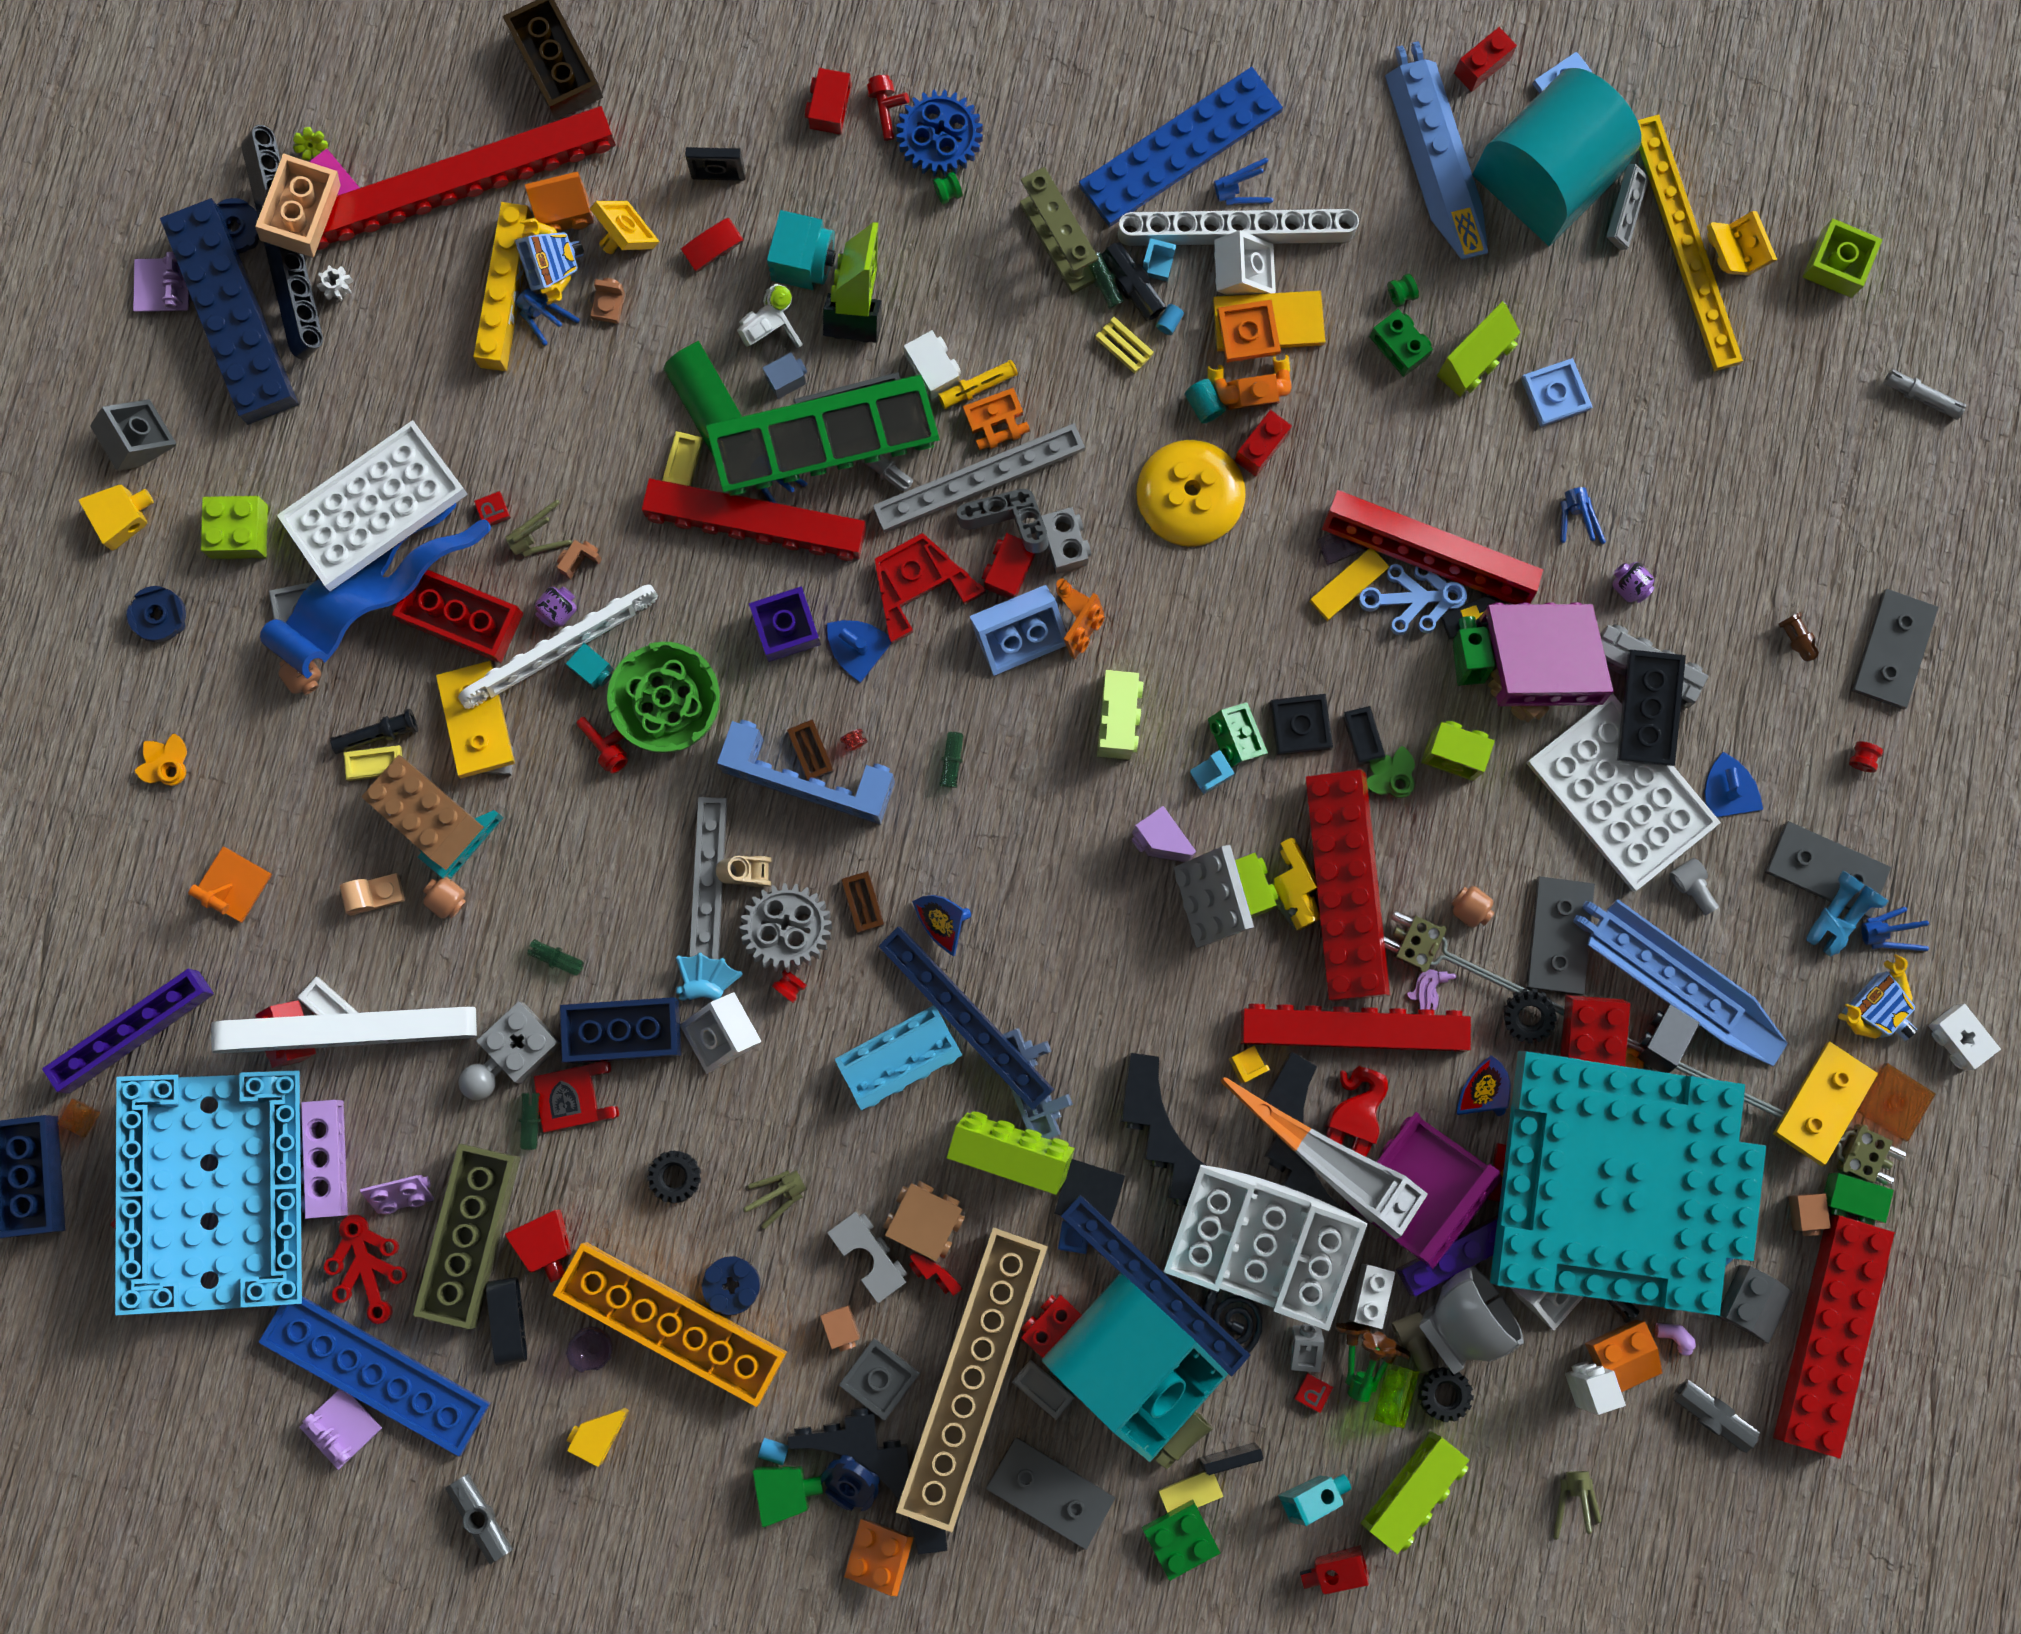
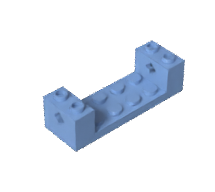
(740, 760)

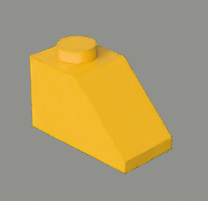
(595, 1436)

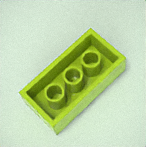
(1011, 1152)
(1415, 1492)

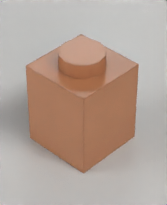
(1809, 1213)
(840, 1328)

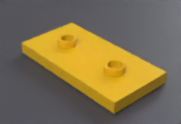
(478, 733)
(1825, 1103)

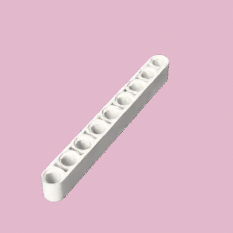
(1247, 219)
(343, 1029)

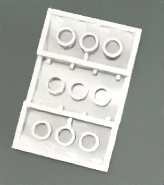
(1266, 1244)

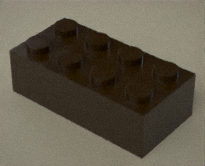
(553, 57)

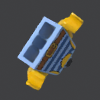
(547, 258)
(1883, 1004)

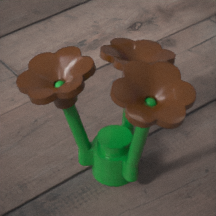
(1379, 1346)

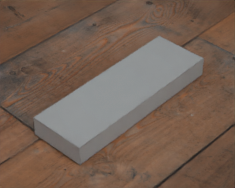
(1627, 207)

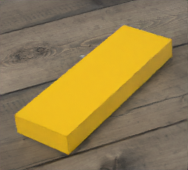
(1349, 584)

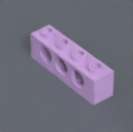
(334, 1171)

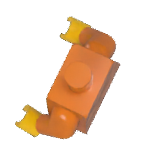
(1252, 390)

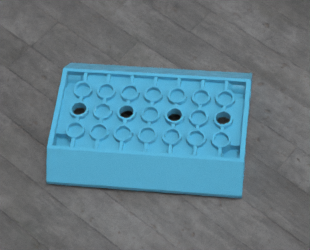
(167, 1192)

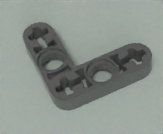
(1017, 511)

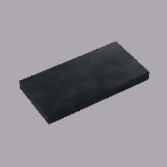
(1651, 707)

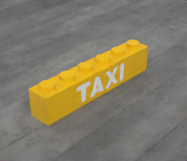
(502, 290)

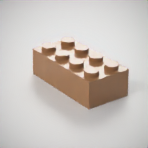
(422, 812)

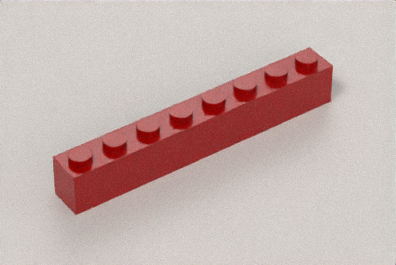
(754, 519)
(1432, 549)
(1356, 1029)

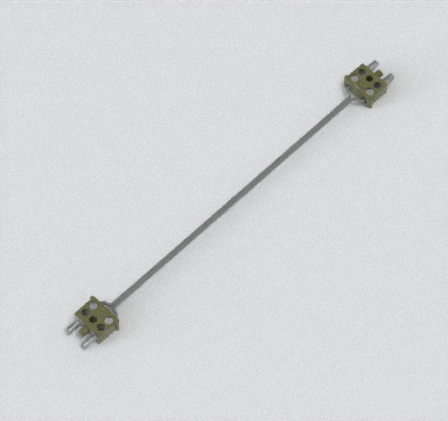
(1856, 1151)

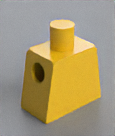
(116, 514)

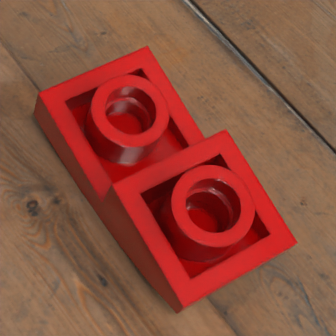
(711, 244)
(924, 1266)

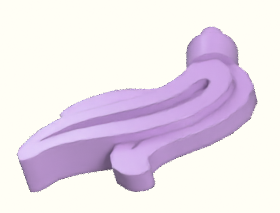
(1426, 988)

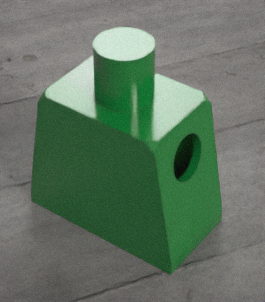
(1472, 653)
(783, 1492)

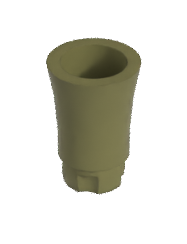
(1183, 1440)

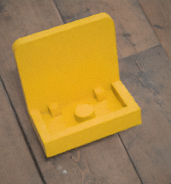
(1741, 245)

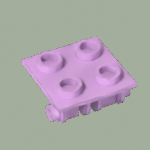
(159, 285)
(398, 1194)
(340, 1428)

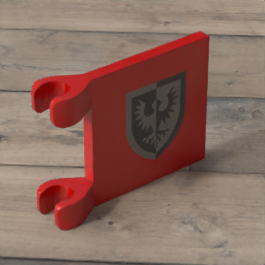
(569, 1097)

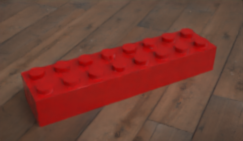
(1347, 886)
(1834, 1336)

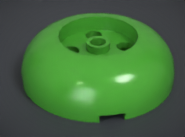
(632, 688)

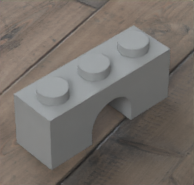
(855, 1233)

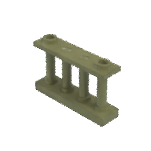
(1058, 230)

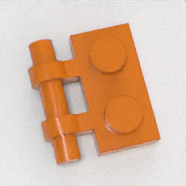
(994, 411)

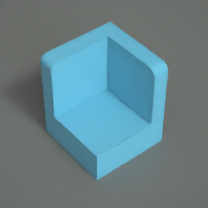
(1159, 259)
(1212, 772)

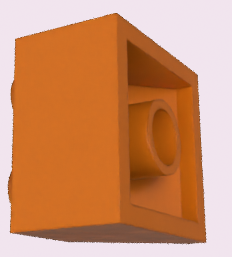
(560, 202)
(1628, 1352)

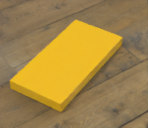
(1296, 316)

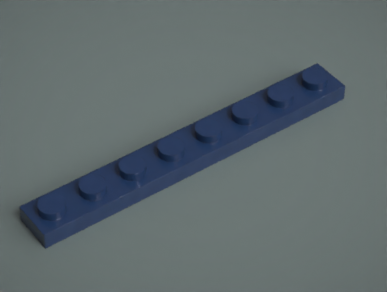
(966, 1018)
(1155, 1285)

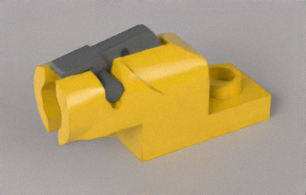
(1295, 888)

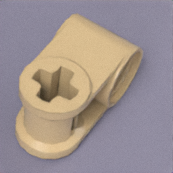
(750, 871)

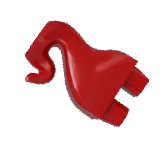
(1358, 1114)

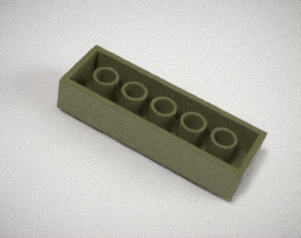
(467, 1236)

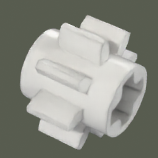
(329, 277)

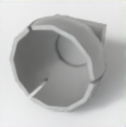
(1466, 1327)

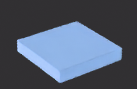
(1556, 392)

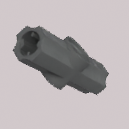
(1716, 1416)
(488, 1537)

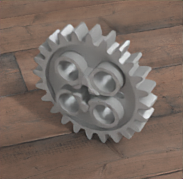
(779, 950)

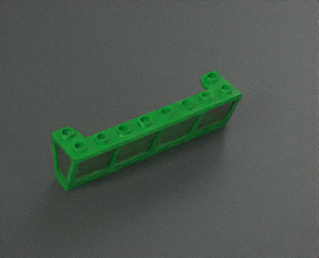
(822, 434)

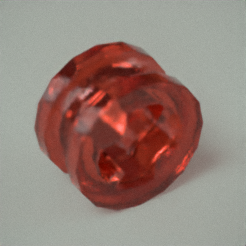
(853, 740)

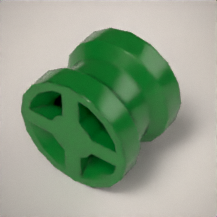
(947, 188)
(1403, 290)

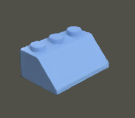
(1019, 629)

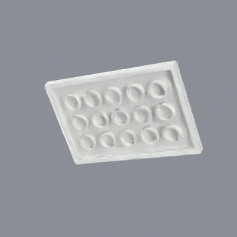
(371, 505)
(1629, 810)

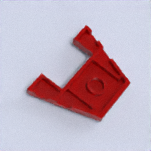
(914, 571)

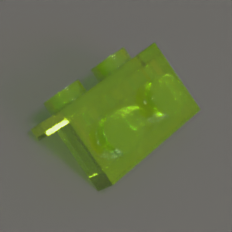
(1396, 1396)

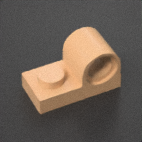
(372, 894)

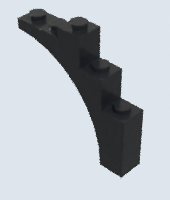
(1289, 1096)
(1145, 1107)
(888, 1462)

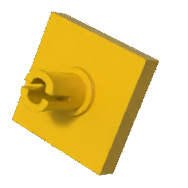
(623, 227)

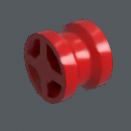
(1866, 756)
(789, 986)

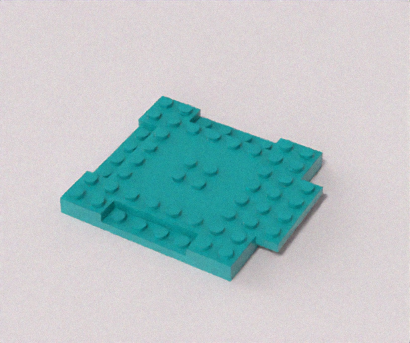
(1625, 1184)

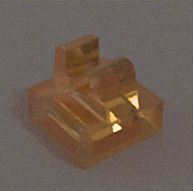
(78, 1117)

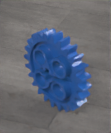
(949, 112)

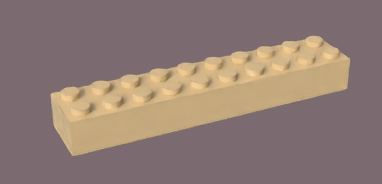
(971, 1380)

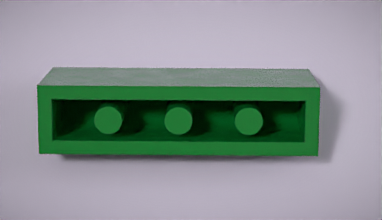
(700, 388)

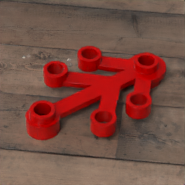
(364, 1264)

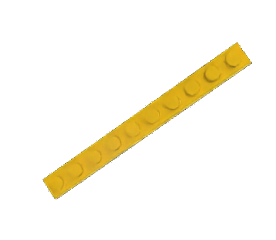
(1687, 245)

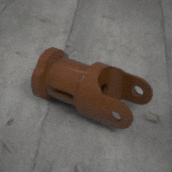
(1801, 639)

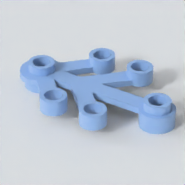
(1417, 597)

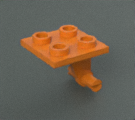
(1087, 613)
(231, 885)

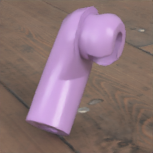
(1679, 1334)

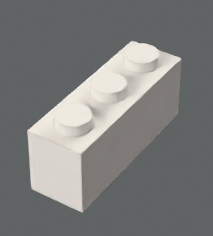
(1594, 1388)

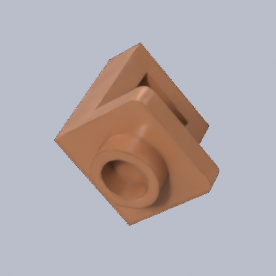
(572, 558)

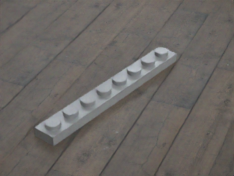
(979, 477)

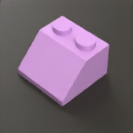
(1162, 837)

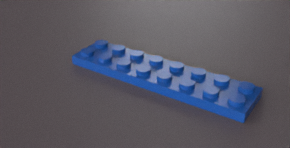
(1180, 146)
(376, 1374)

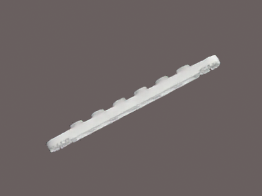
(551, 650)

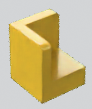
(1248, 1064)

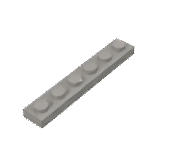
(707, 886)

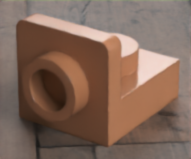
(607, 300)

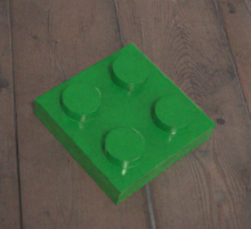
(1181, 1540)

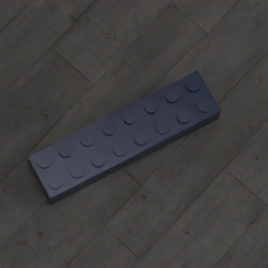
(229, 311)

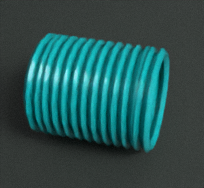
(1205, 401)

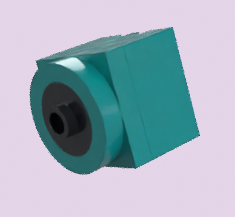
(801, 251)

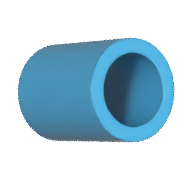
(1169, 319)
(773, 1451)

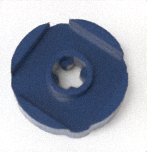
(246, 216)
(143, 606)
(744, 1295)
(847, 1471)

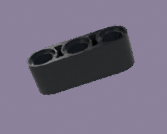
(506, 1321)

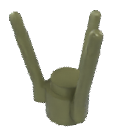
(521, 538)
(790, 1186)
(1579, 1485)

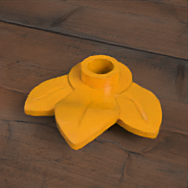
(161, 759)

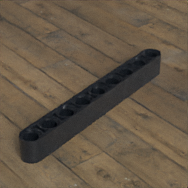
(286, 266)

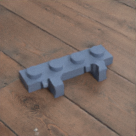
(1044, 1116)

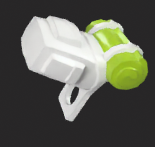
(769, 317)

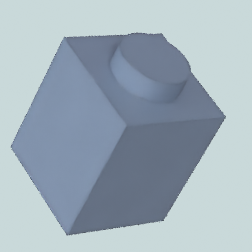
(785, 375)

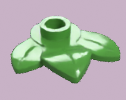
(1389, 771)

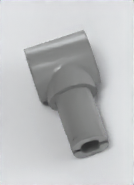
(1691, 879)

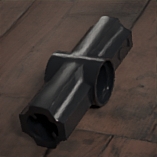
(1133, 281)

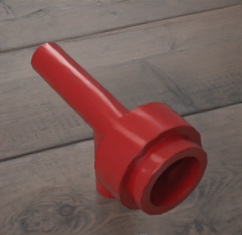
(881, 87)
(612, 756)

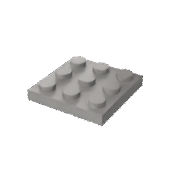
(1213, 896)

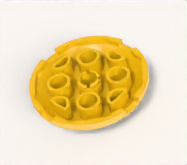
(1186, 517)

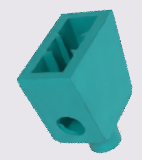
(1314, 1498)

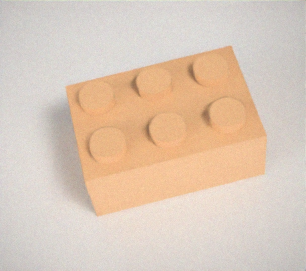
(298, 205)

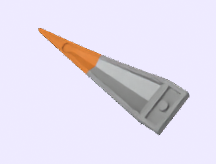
(1368, 1186)

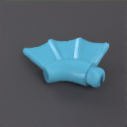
(704, 977)

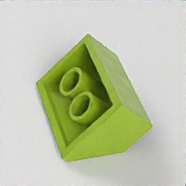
(856, 273)
(1480, 351)

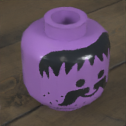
(1633, 582)
(555, 606)

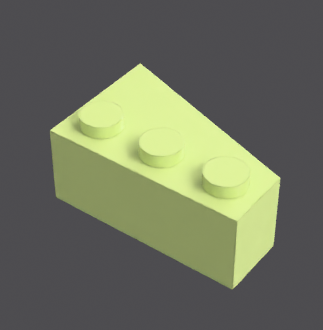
(1119, 715)

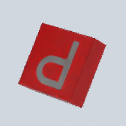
(492, 508)
(1313, 1392)

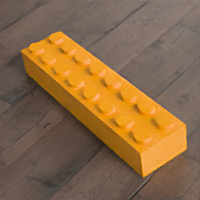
(670, 1323)

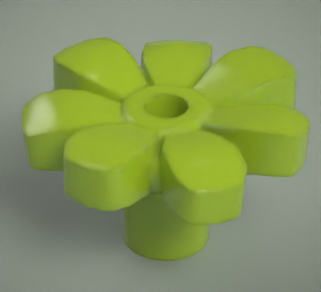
(309, 143)

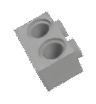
(1060, 541)

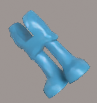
(1843, 927)

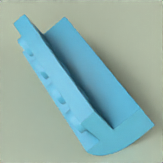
(898, 1057)

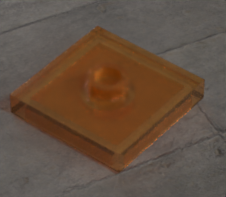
(1896, 1102)

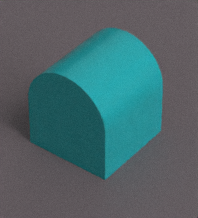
(1561, 152)
(1134, 1367)

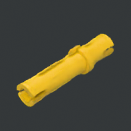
(950, 398)

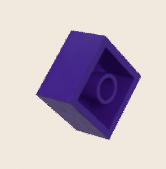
(784, 624)

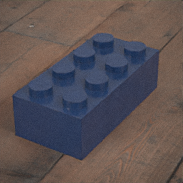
(620, 1030)
(30, 1177)

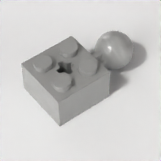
(479, 1080)

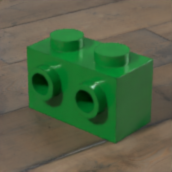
(1401, 342)
(1857, 1198)

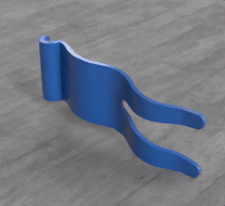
(325, 615)

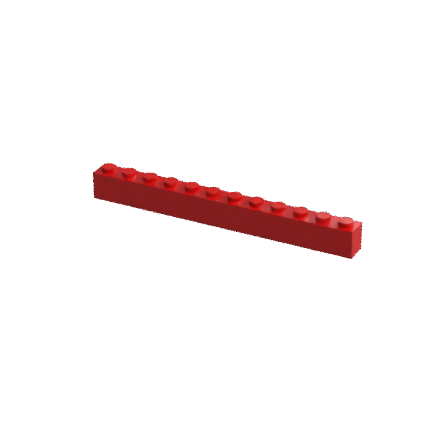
(467, 175)

